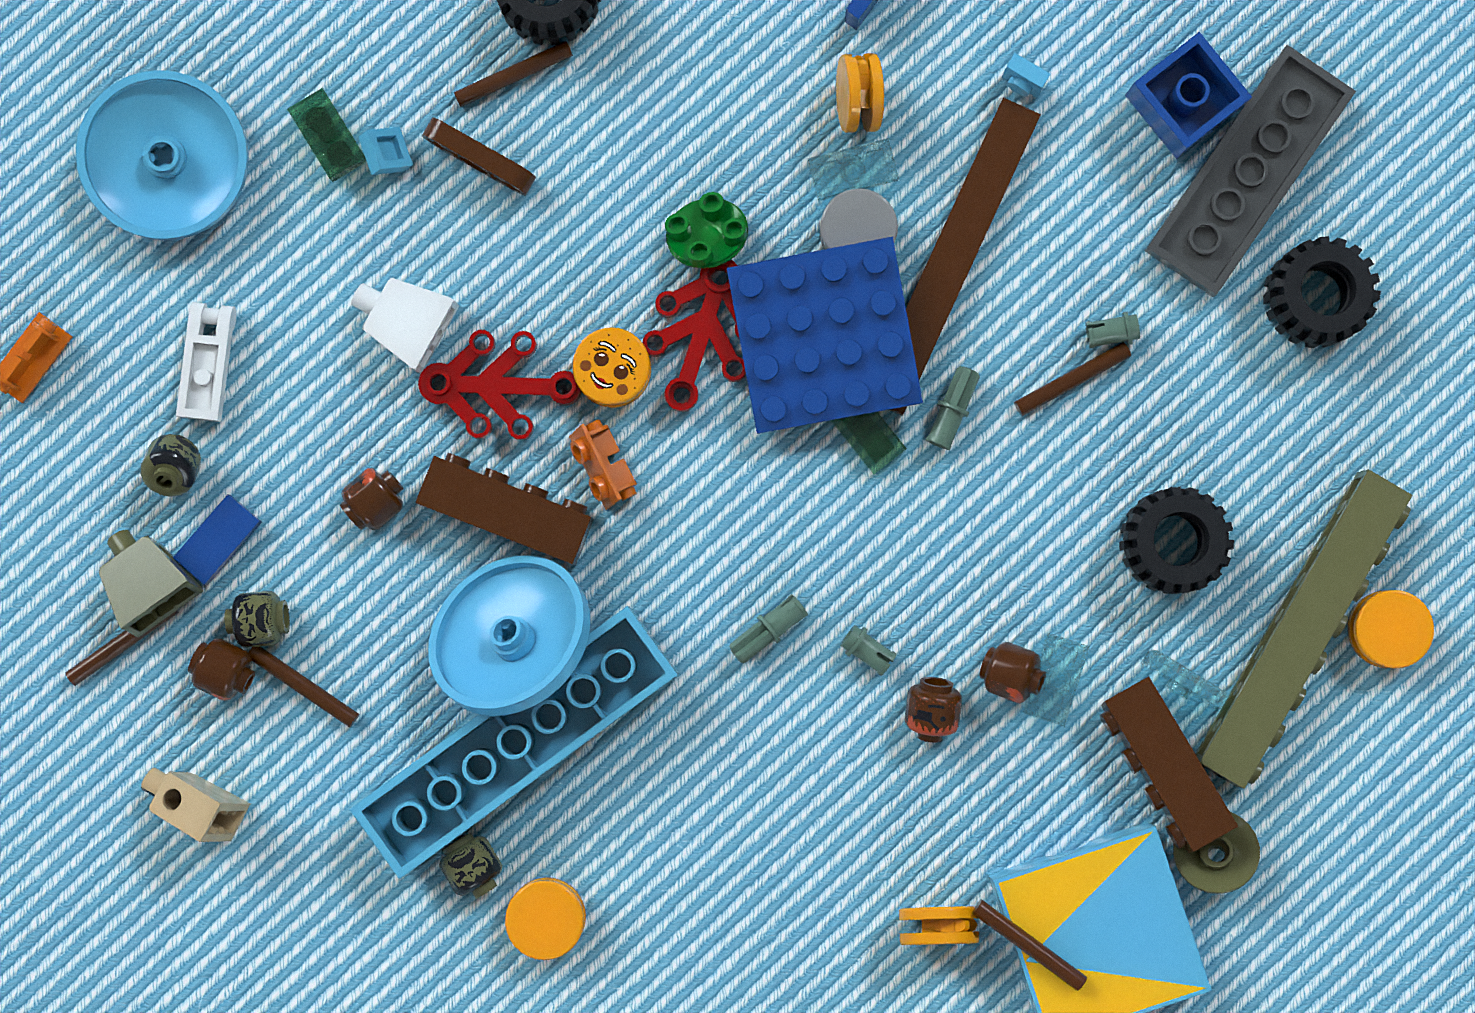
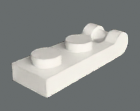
(205, 363)

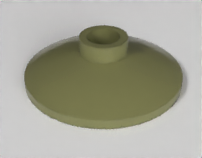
(1229, 874)

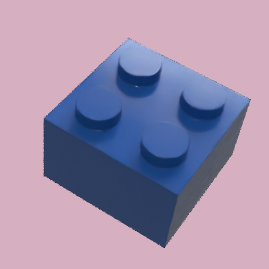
(1188, 95)

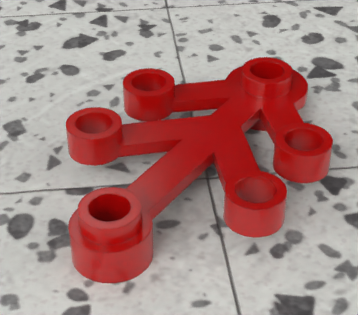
(703, 326)
(492, 384)

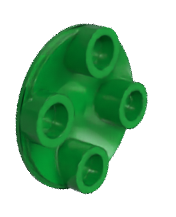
(706, 232)

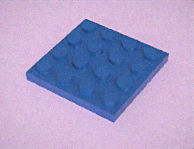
(824, 335)

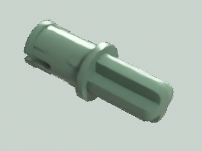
(953, 407)
(768, 629)

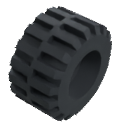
(548, 21)
(1345, 269)
(1210, 532)

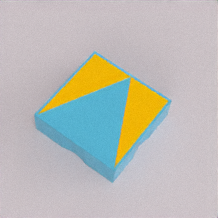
(1109, 916)

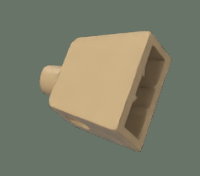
(194, 805)

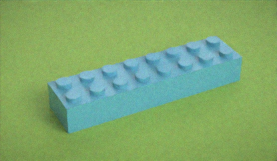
(503, 754)

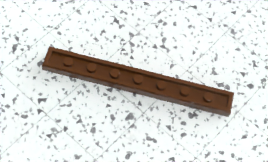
(967, 227)

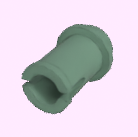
(1113, 330)
(867, 649)

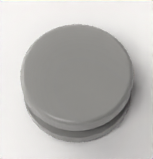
(857, 218)

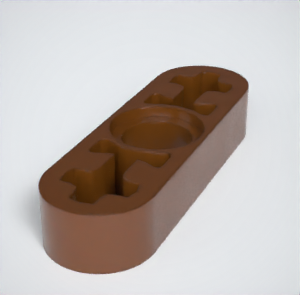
(478, 156)

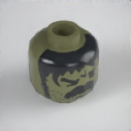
(170, 465)
(257, 619)
(470, 865)

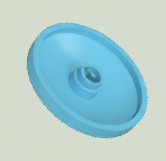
(162, 155)
(509, 635)

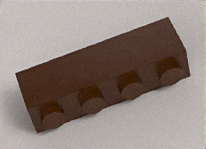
(504, 509)
(1168, 765)

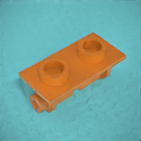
(32, 357)
(592, 447)

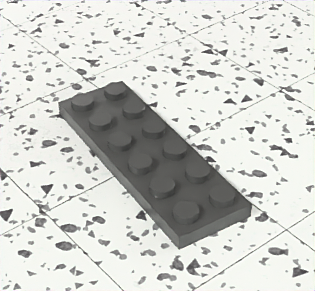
(1250, 171)

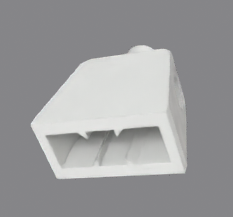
(406, 319)

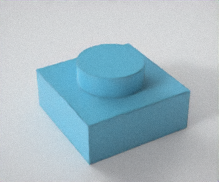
(1024, 76)
(385, 150)

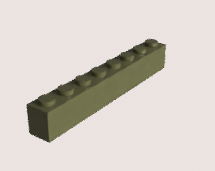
(1302, 628)

